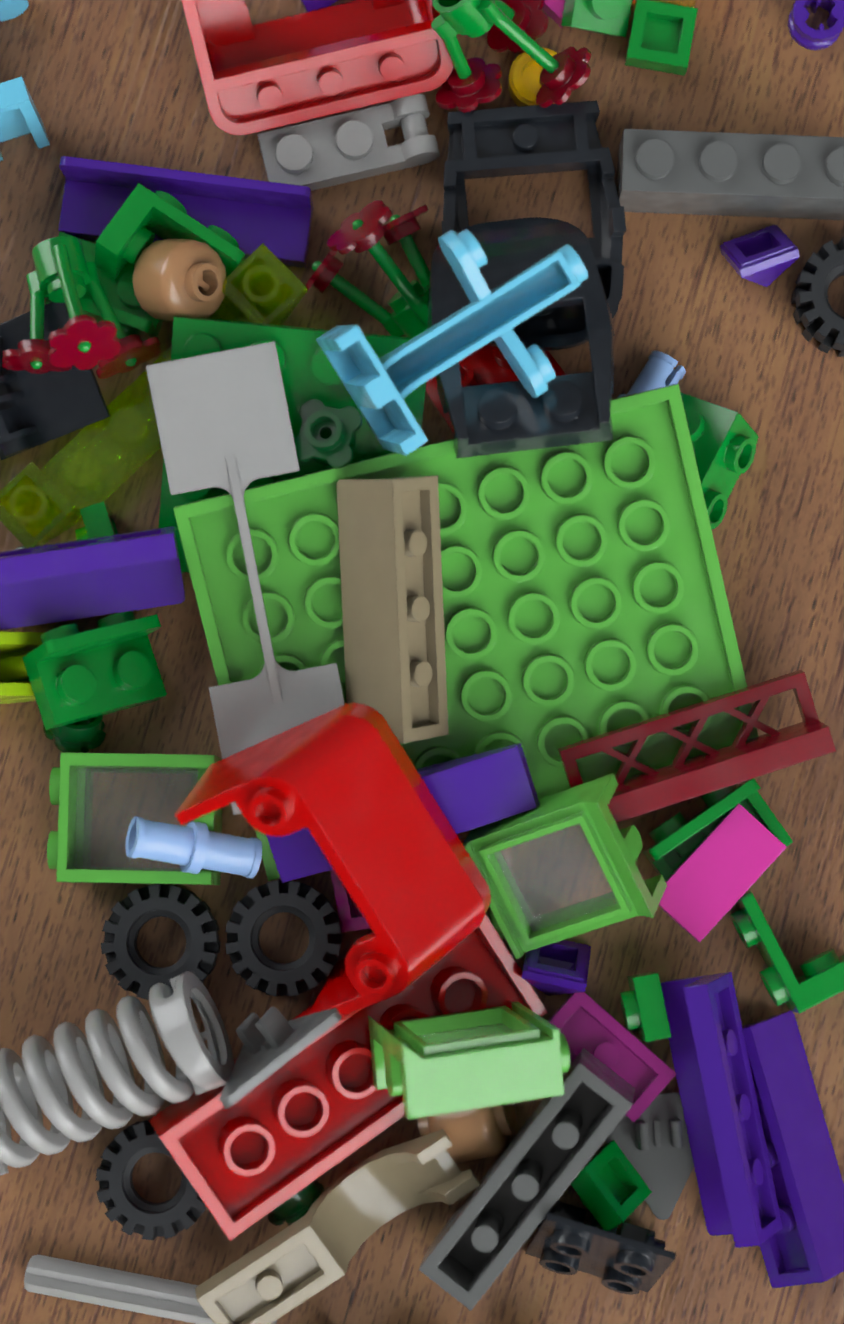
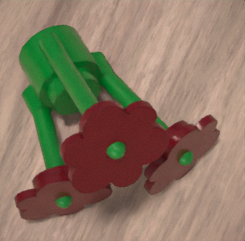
(512, 27)
(362, 233)
(83, 341)

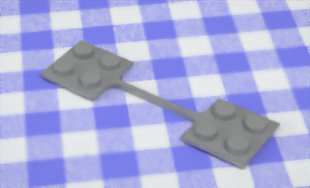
(224, 427)

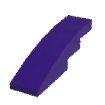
(467, 789)

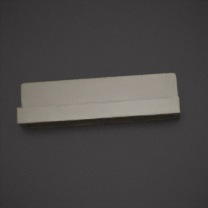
(394, 602)

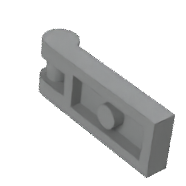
(349, 145)

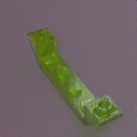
(106, 453)

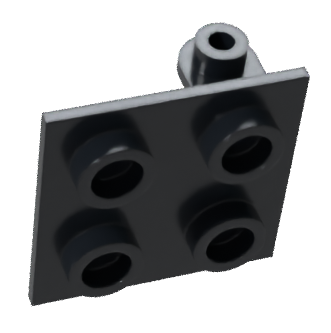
(46, 404)
(623, 1261)

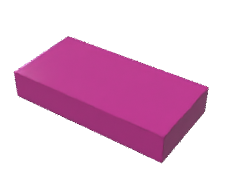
(719, 872)

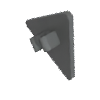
(270, 1045)
(658, 1150)

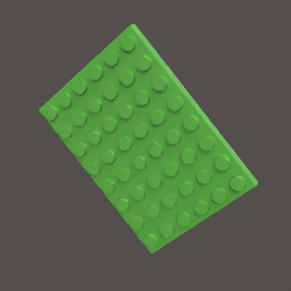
(568, 584)

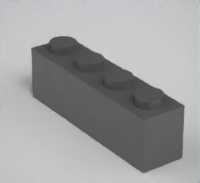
(731, 174)
(527, 1180)

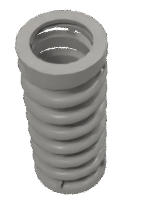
(74, 1065)

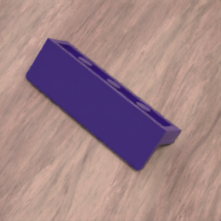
(245, 208)
(90, 578)
(721, 1109)
(800, 1157)

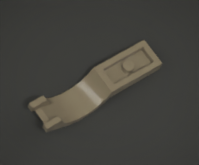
(339, 1221)

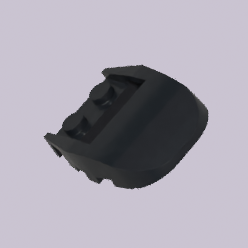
(537, 142)
(504, 414)

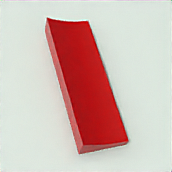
(324, 1097)

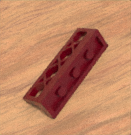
(715, 768)

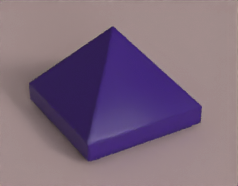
(761, 254)
(558, 967)

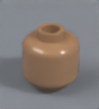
(179, 279)
(474, 1132)

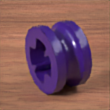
(820, 38)

